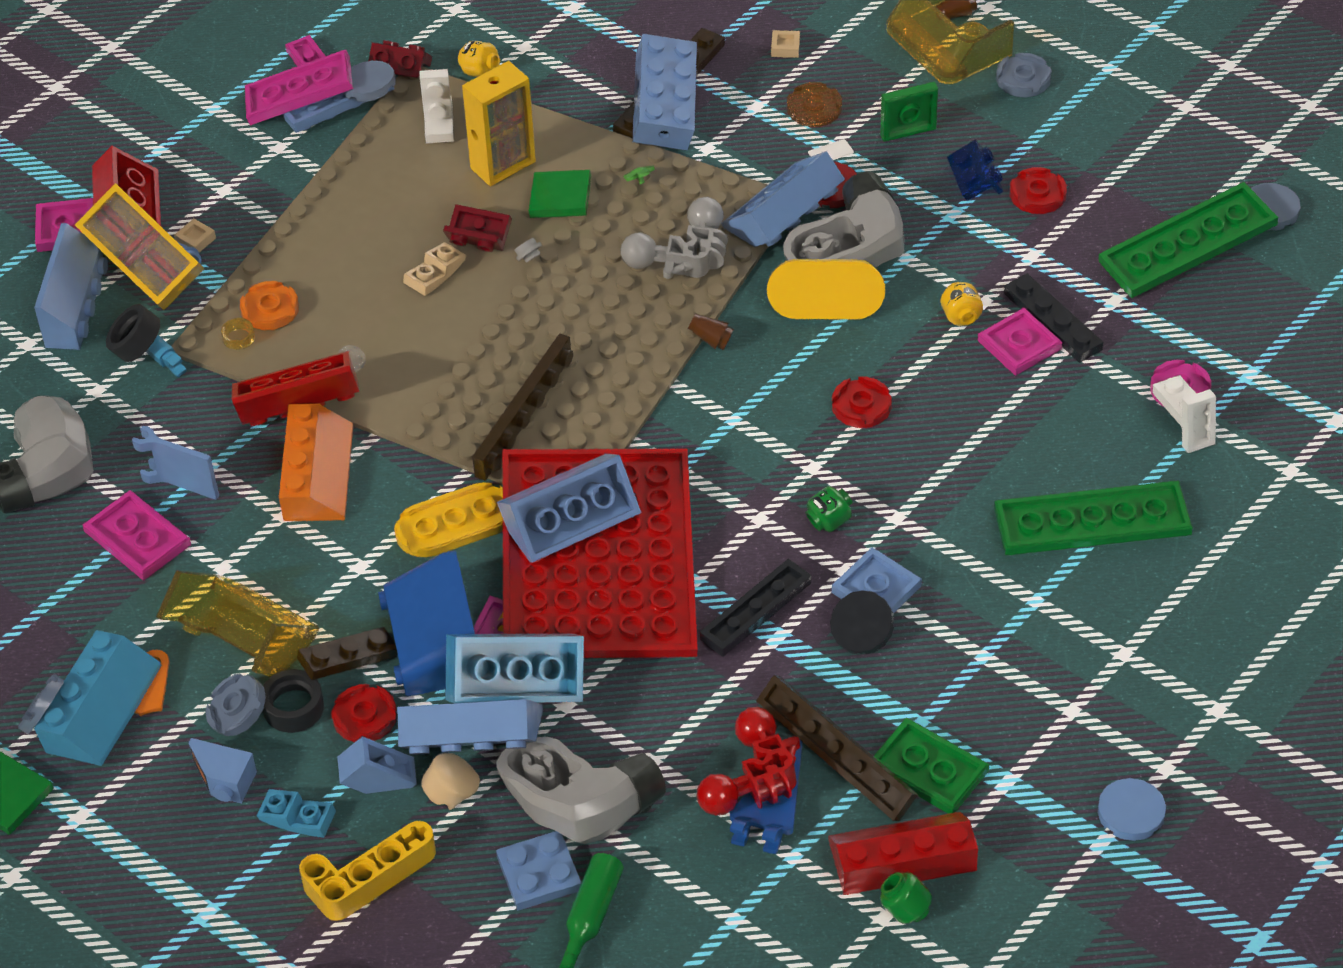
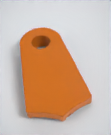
(154, 697)

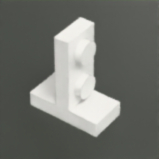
(437, 106)
(1192, 411)

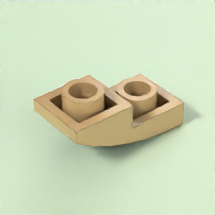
(436, 269)

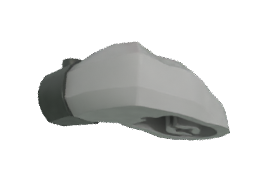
(866, 231)
(54, 455)
(572, 796)

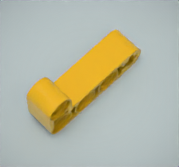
(410, 847)

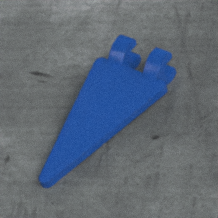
(773, 818)

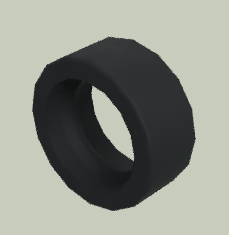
(133, 333)
(293, 720)

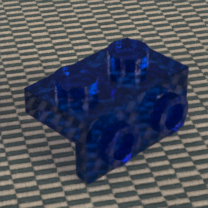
(975, 170)

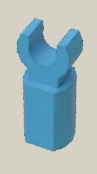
(166, 356)

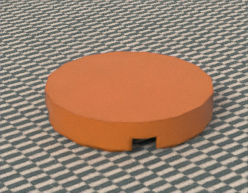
(269, 305)

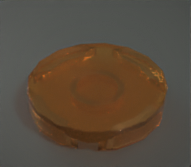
(814, 104)

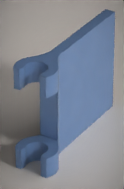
(177, 465)

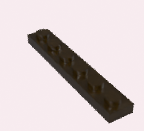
(707, 47)
(519, 411)
(837, 748)

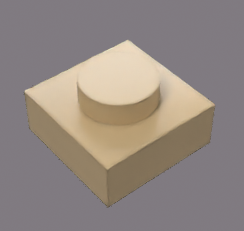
(785, 44)
(195, 235)

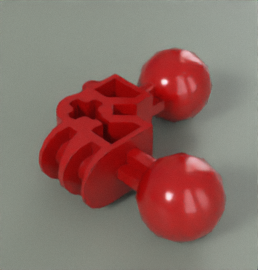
(765, 775)

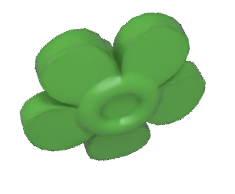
(639, 173)

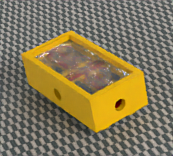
(499, 123)
(139, 246)

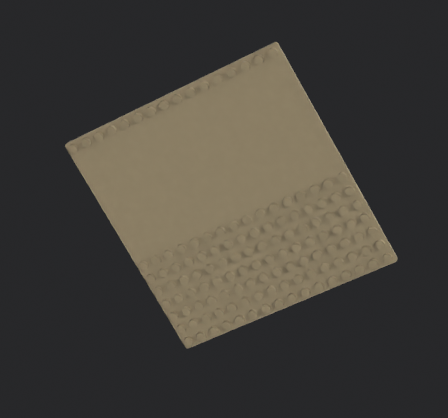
(458, 356)

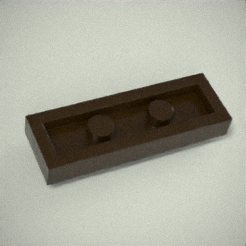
(347, 653)

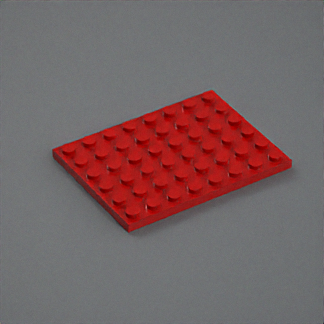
(622, 586)

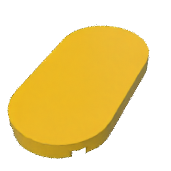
(826, 289)
(450, 520)

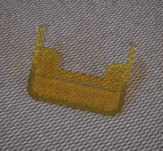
(941, 46)
(239, 617)

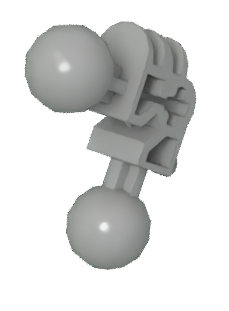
(680, 256)

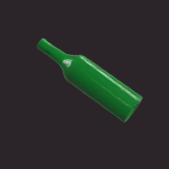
(591, 904)

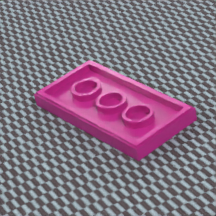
(298, 87)

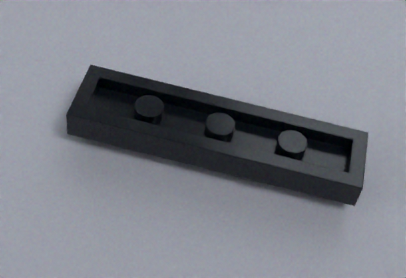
(1075, 336)
(755, 607)

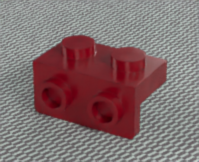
(403, 60)
(478, 227)

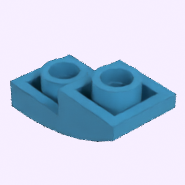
(296, 815)

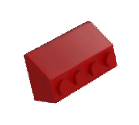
(132, 175)
(301, 384)
(923, 846)

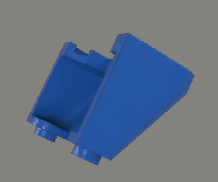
(422, 611)

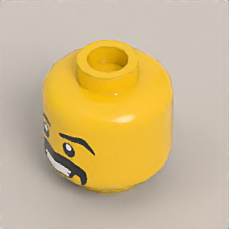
(478, 58)

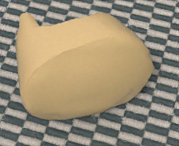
(449, 780)

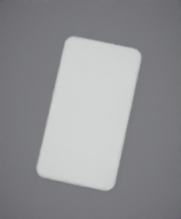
(835, 150)

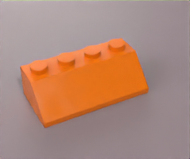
(315, 464)

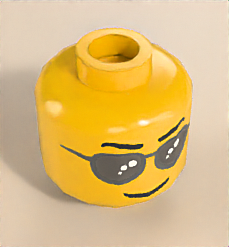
(961, 303)

